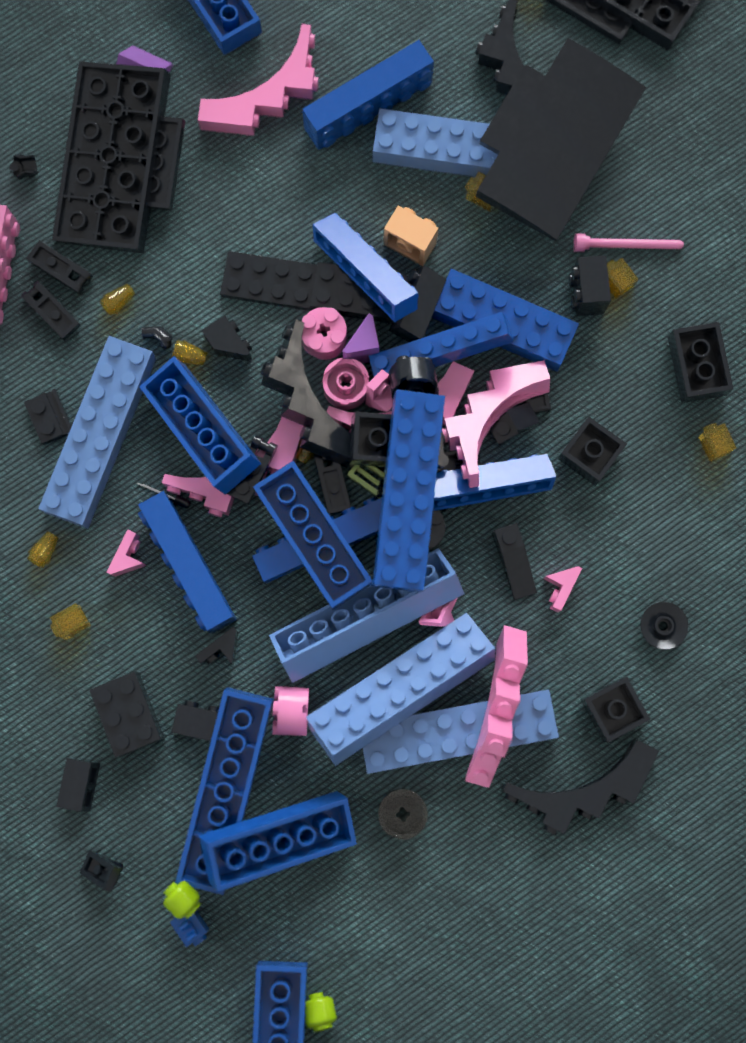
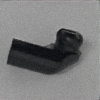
(160, 334)

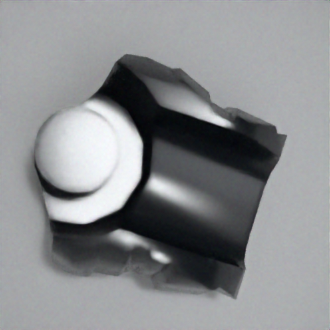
(23, 166)

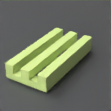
(361, 482)

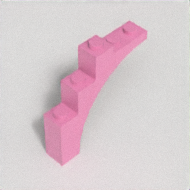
(243, 112)
(451, 386)
(504, 391)
(286, 437)
(501, 706)

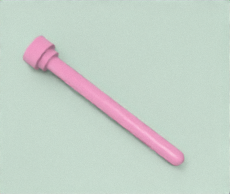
(584, 242)

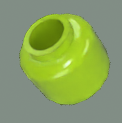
(181, 899)
(319, 1012)

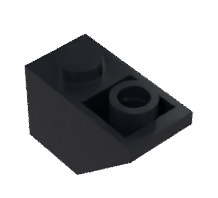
(225, 341)

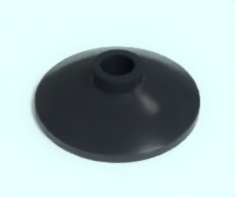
(675, 622)

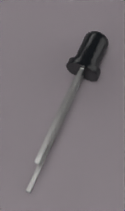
(177, 501)

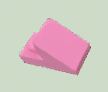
(379, 392)
(122, 561)
(564, 580)
(440, 616)

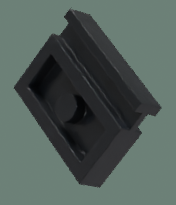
(48, 416)

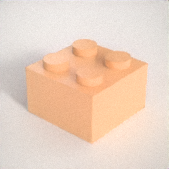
(410, 235)

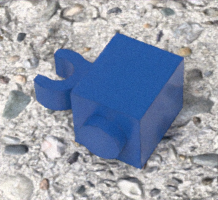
(191, 929)

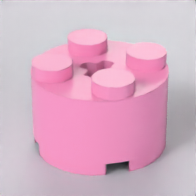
(333, 324)
(345, 370)
(290, 711)

